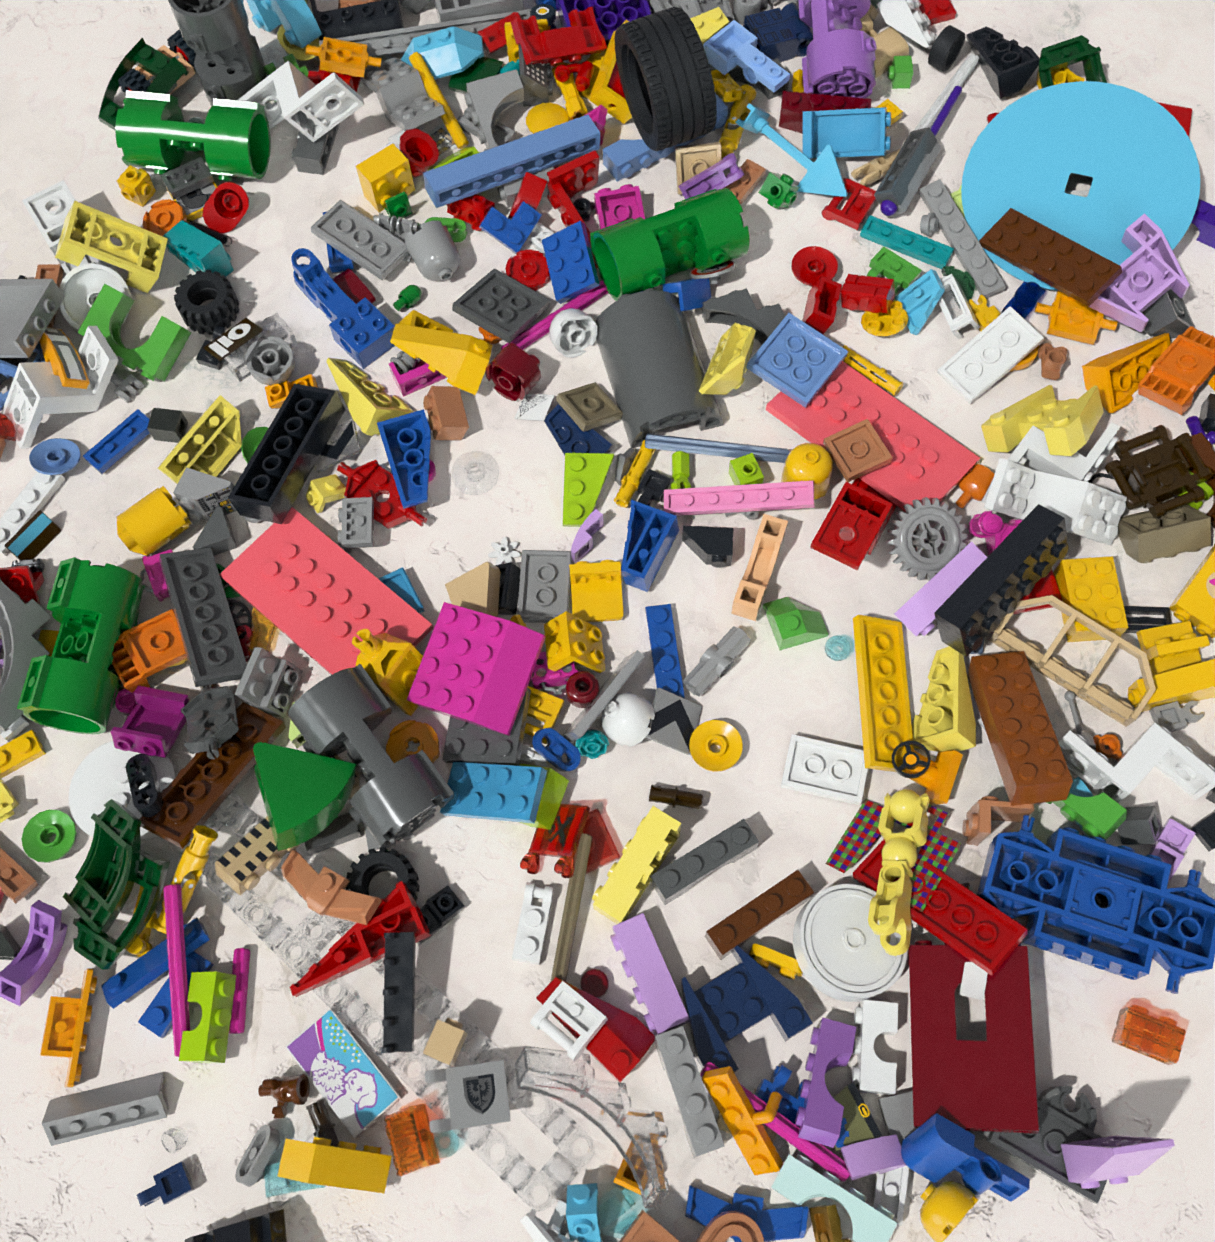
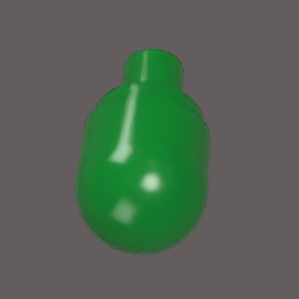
(408, 297)

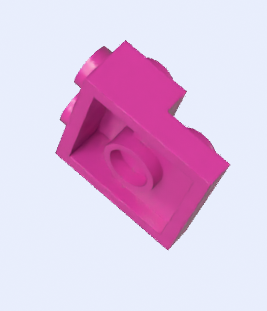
(618, 205)

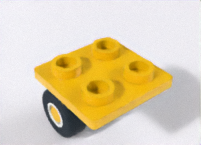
(545, 18)

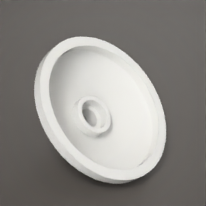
(83, 286)

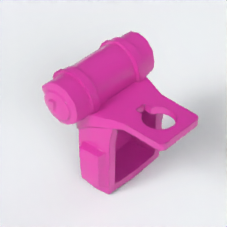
(991, 528)

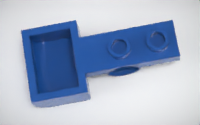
(943, 1147)

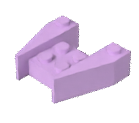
(1144, 276)

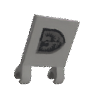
(474, 1095)

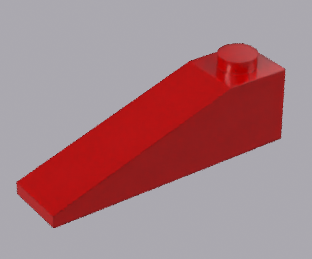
(620, 1040)

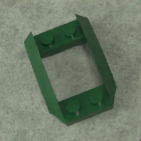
(1069, 53)
(166, 73)
(86, 899)
(102, 948)

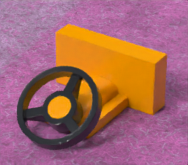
(934, 776)

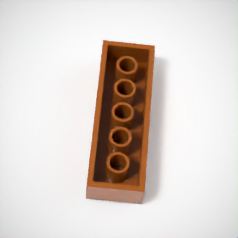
(1019, 729)

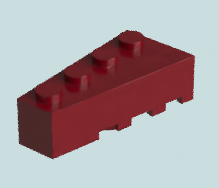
(796, 102)

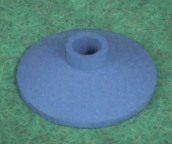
(54, 456)

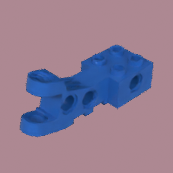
(355, 327)

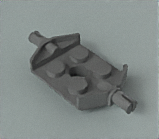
(210, 720)

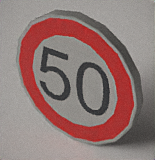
(714, 273)

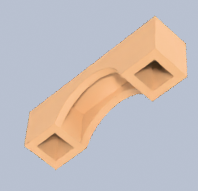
(760, 567)

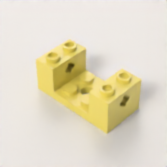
(89, 233)

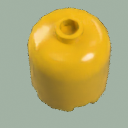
(809, 463)

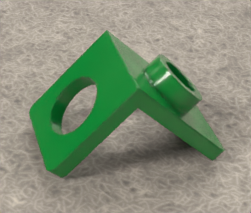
(398, 206)

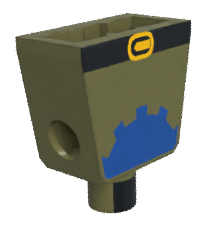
(857, 1120)

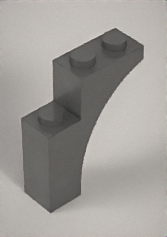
(739, 308)

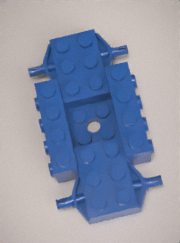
(1058, 893)

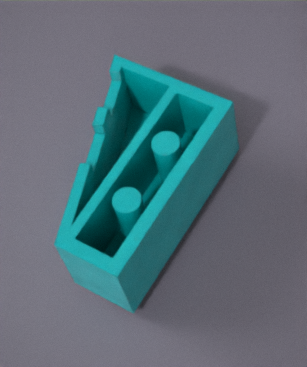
(198, 249)

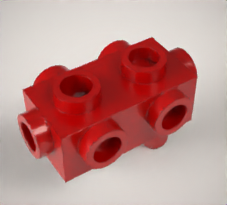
(471, 210)

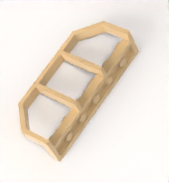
(1075, 681)

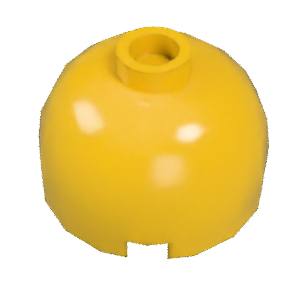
(945, 1208)

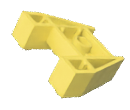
(1064, 422)

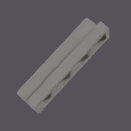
(105, 1109)

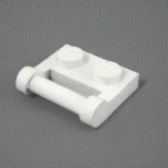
(573, 1011)

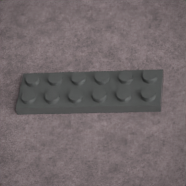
(203, 616)

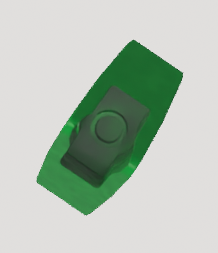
(300, 791)

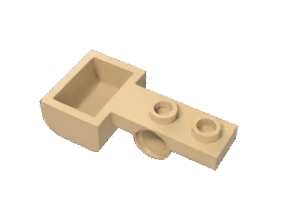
(888, 44)

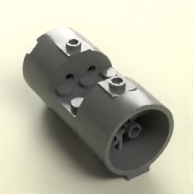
(226, 53)
(340, 718)

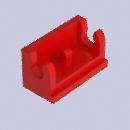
(494, 35)

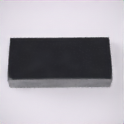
(508, 588)

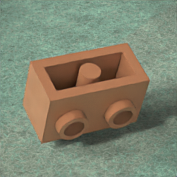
(446, 413)

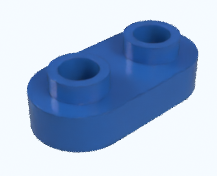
(555, 748)

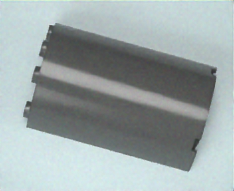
(654, 365)

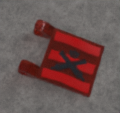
(559, 841)

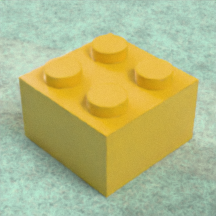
(385, 176)

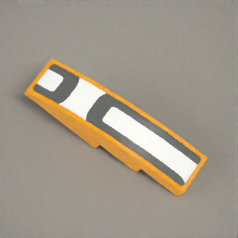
(63, 358)

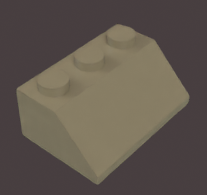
(1166, 536)

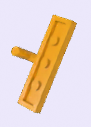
(743, 1120)

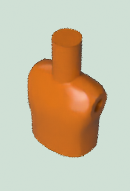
(975, 485)

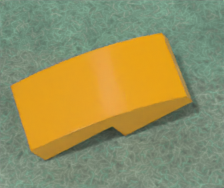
(277, 393)

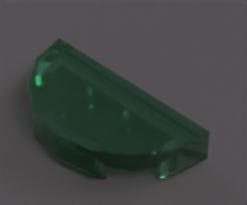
(964, 279)

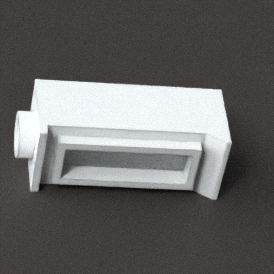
(955, 306)

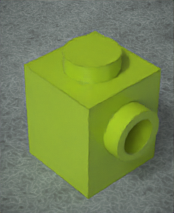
(745, 470)

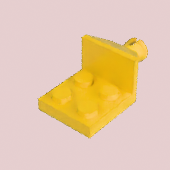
(390, 665)

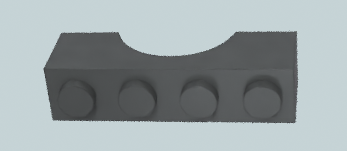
(703, 860)

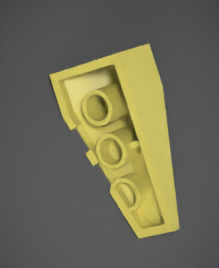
(364, 398)

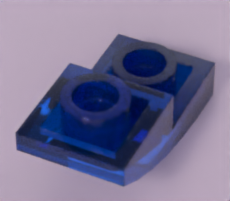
(1026, 298)

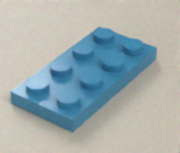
(495, 791)

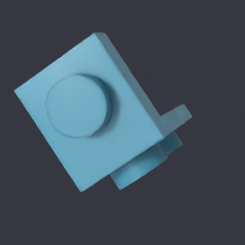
(583, 1212)

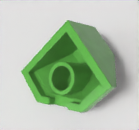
(794, 622)

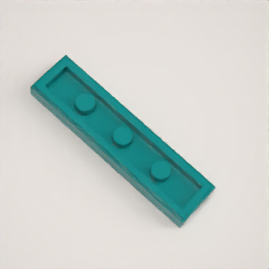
(906, 242)

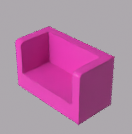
(415, 379)

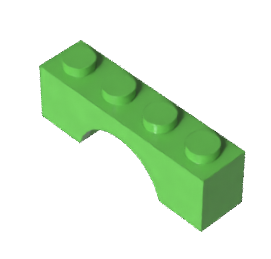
(1097, 814)

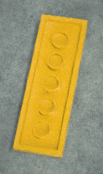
(882, 690)

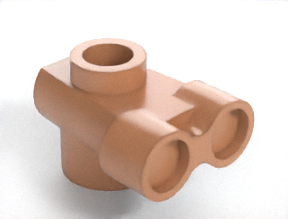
(1052, 360)

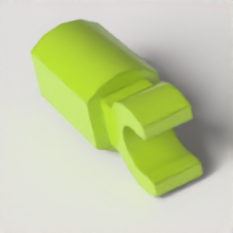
(680, 470)

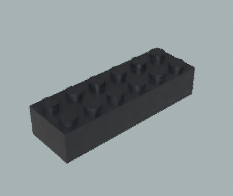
(287, 453)
(1002, 580)

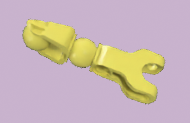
(899, 855)

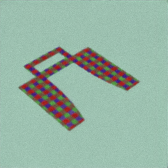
(863, 832)

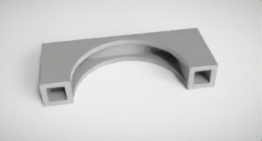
(489, 100)

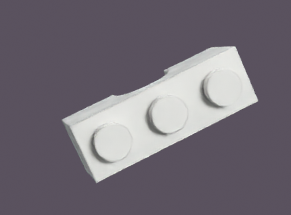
(872, 1073)

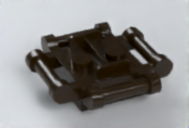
(1158, 472)

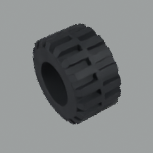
(203, 287)
(378, 862)

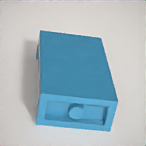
(847, 131)

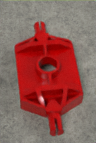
(372, 481)

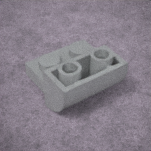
(268, 683)

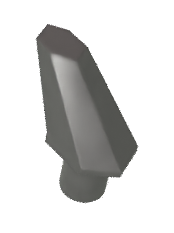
(623, 464)

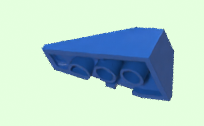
(408, 453)

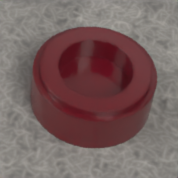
(595, 983)

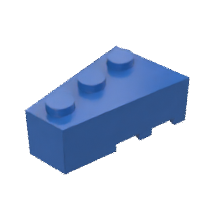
(647, 544)

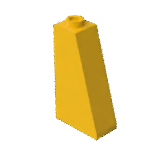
(1180, 685)

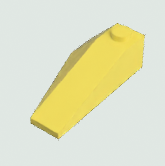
(947, 709)

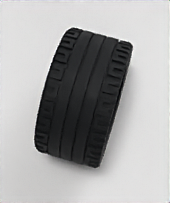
(666, 78)

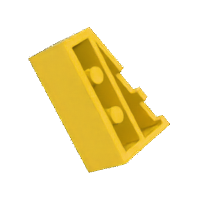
(334, 1165)

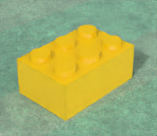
(1094, 591)

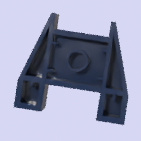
(735, 1005)

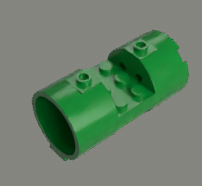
(156, 136)
(693, 234)
(74, 685)

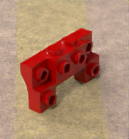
(562, 43)

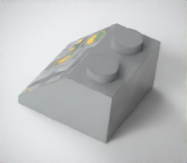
(202, 493)

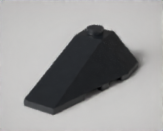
(1003, 61)

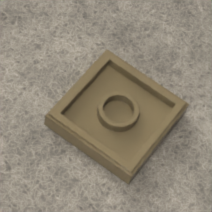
(589, 406)

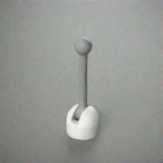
(1070, 696)

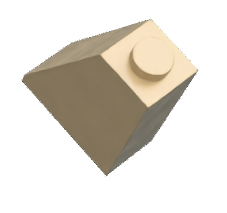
(477, 589)

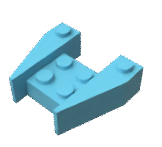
(292, 14)

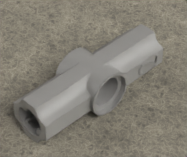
(716, 661)

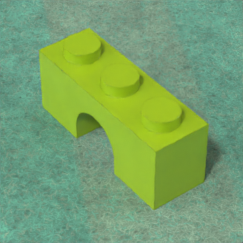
(210, 1038)

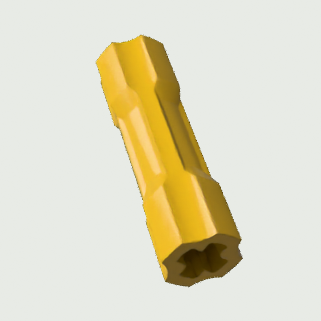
(574, 103)

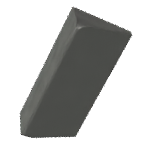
(338, 832)

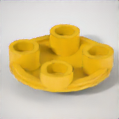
(545, 116)
(885, 324)

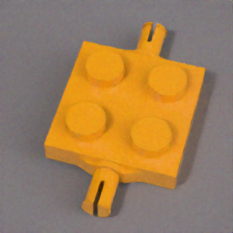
(343, 57)
(1073, 319)

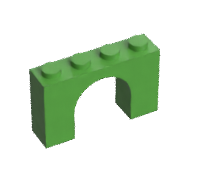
(153, 357)

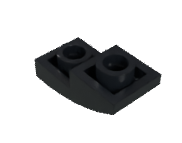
(440, 910)

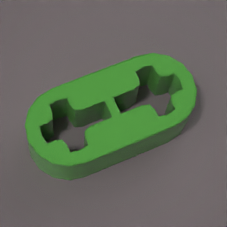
(453, 224)

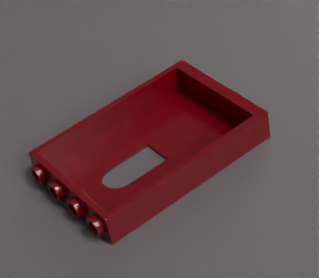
(967, 1081)

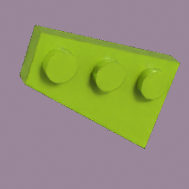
(582, 485)

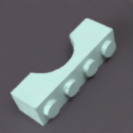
(801, 1183)

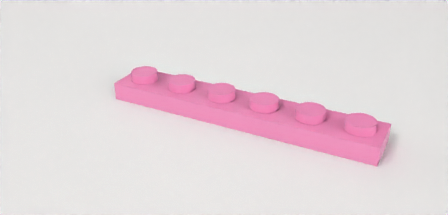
(739, 498)

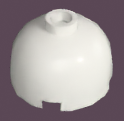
(572, 332)
(627, 718)

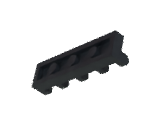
(399, 992)

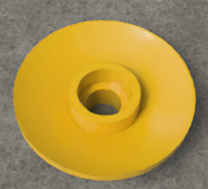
(715, 733)

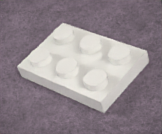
(825, 770)

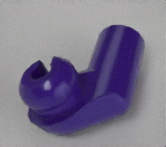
(1195, 427)

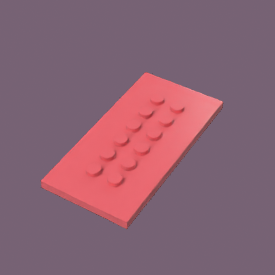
(924, 457)
(319, 593)

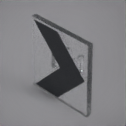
(340, 447)

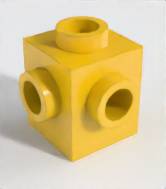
(136, 185)

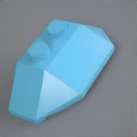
(446, 50)

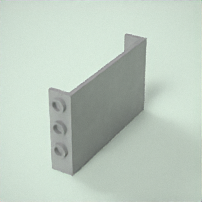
(25, 314)

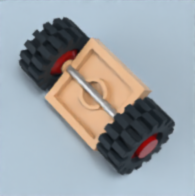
(140, 80)

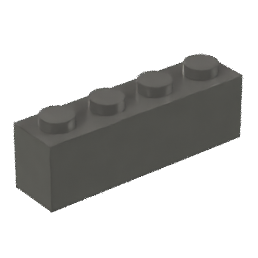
(314, 156)

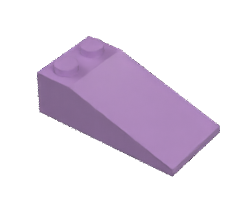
(1111, 1158)

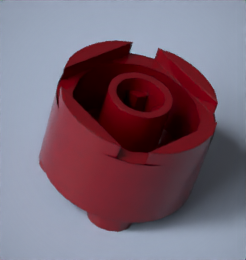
(513, 372)

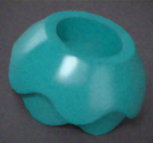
(592, 744)

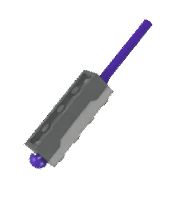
(912, 163)

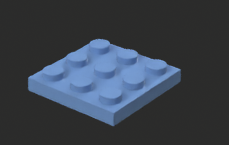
(797, 359)

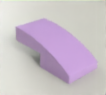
(583, 540)
(1172, 844)
(873, 1156)

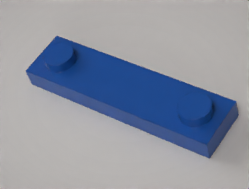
(150, 966)

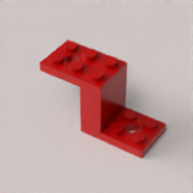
(853, 524)

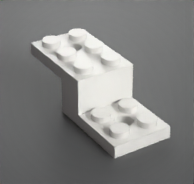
(51, 222)

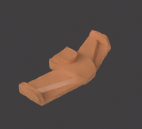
(326, 891)

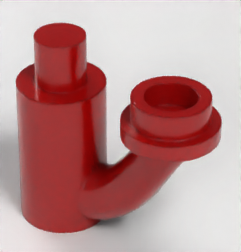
(585, 73)

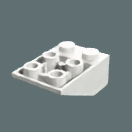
(909, 20)

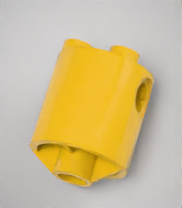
(151, 522)

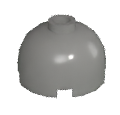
(270, 361)

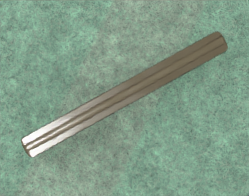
(571, 910)

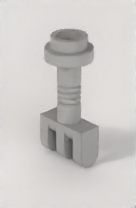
(125, 385)

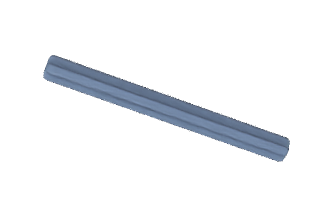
(715, 448)

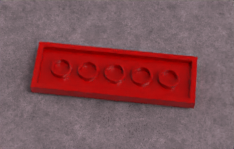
(956, 916)

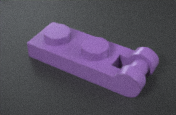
(712, 177)

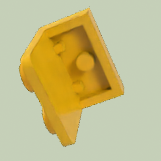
(597, 591)
(573, 640)

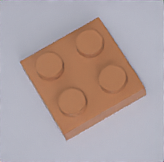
(857, 450)

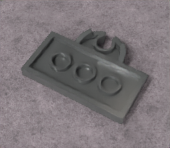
(1056, 1127)

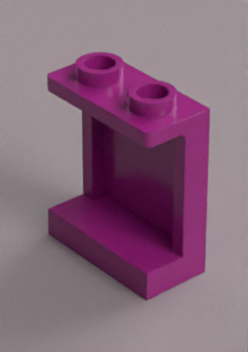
(152, 722)

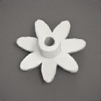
(504, 551)

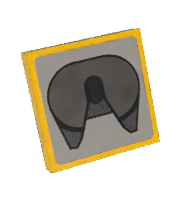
(195, 200)

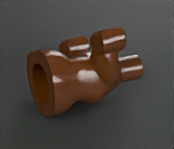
(285, 1090)

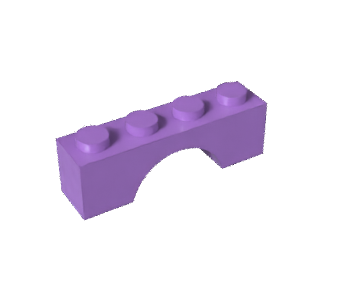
(822, 1114)

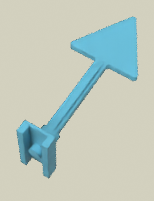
(822, 175)

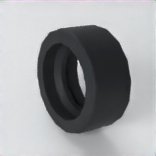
(946, 48)

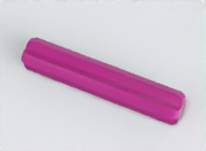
(240, 968)

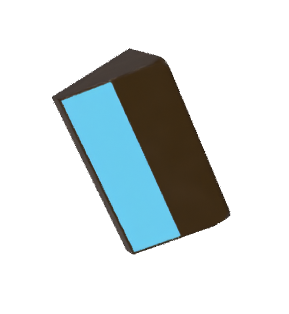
(33, 537)

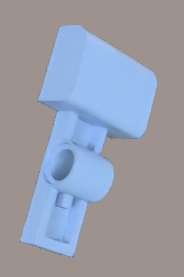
(738, 46)

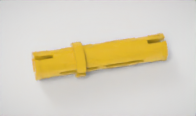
(892, 385)
(632, 480)

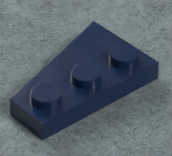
(571, 437)

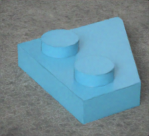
(921, 299)

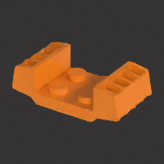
(1180, 370)
(147, 650)

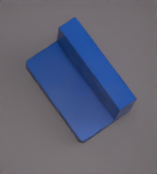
(691, 292)

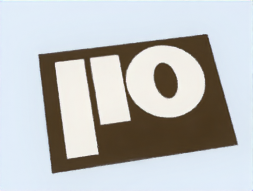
(233, 339)

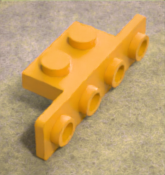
(65, 1025)

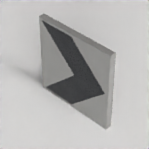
(673, 720)

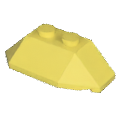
(729, 361)
(207, 444)

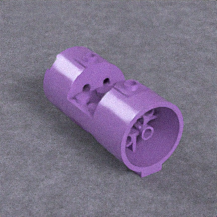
(840, 55)

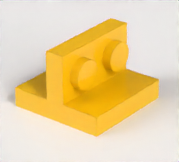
(1171, 646)

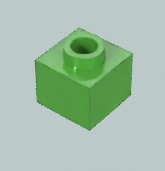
(900, 72)

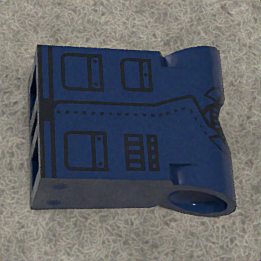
(780, 32)

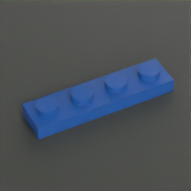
(664, 649)

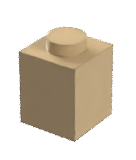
(446, 1041)

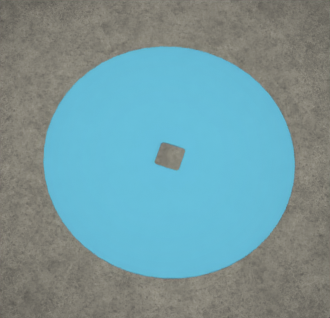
(1089, 129)

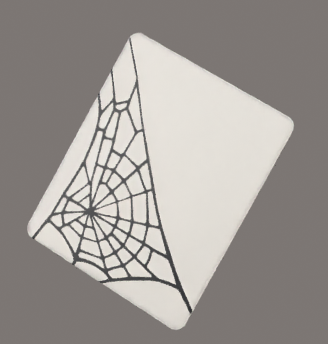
(534, 407)

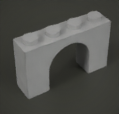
(689, 1091)

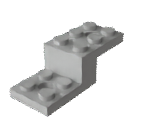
(402, 94)

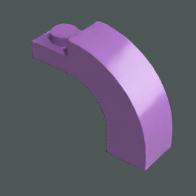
(37, 955)

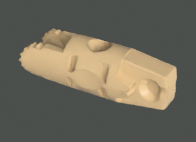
(875, 169)

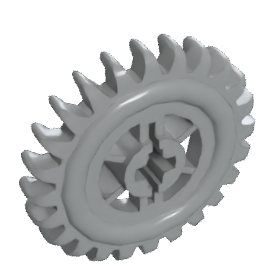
(905, 537)

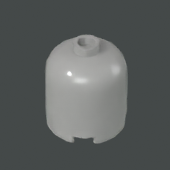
(433, 251)

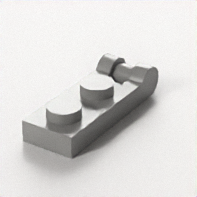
(501, 133)

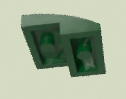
(481, 69)

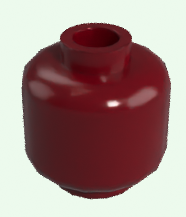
(582, 681)

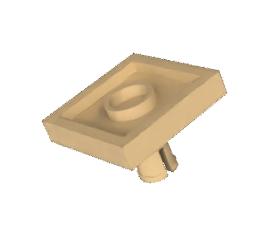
(694, 159)

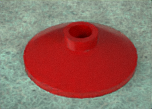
(813, 259)

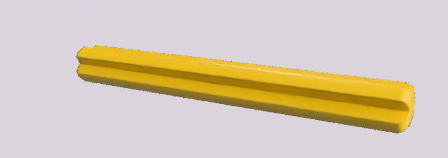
(435, 93)

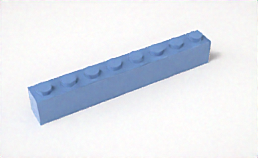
(511, 161)

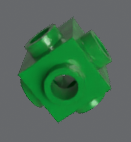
(779, 190)

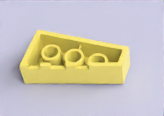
(639, 861)

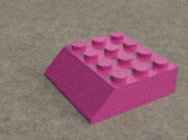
(476, 668)

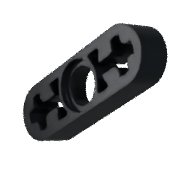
(151, 790)

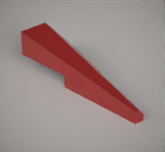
(366, 943)

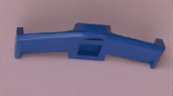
(773, 1223)

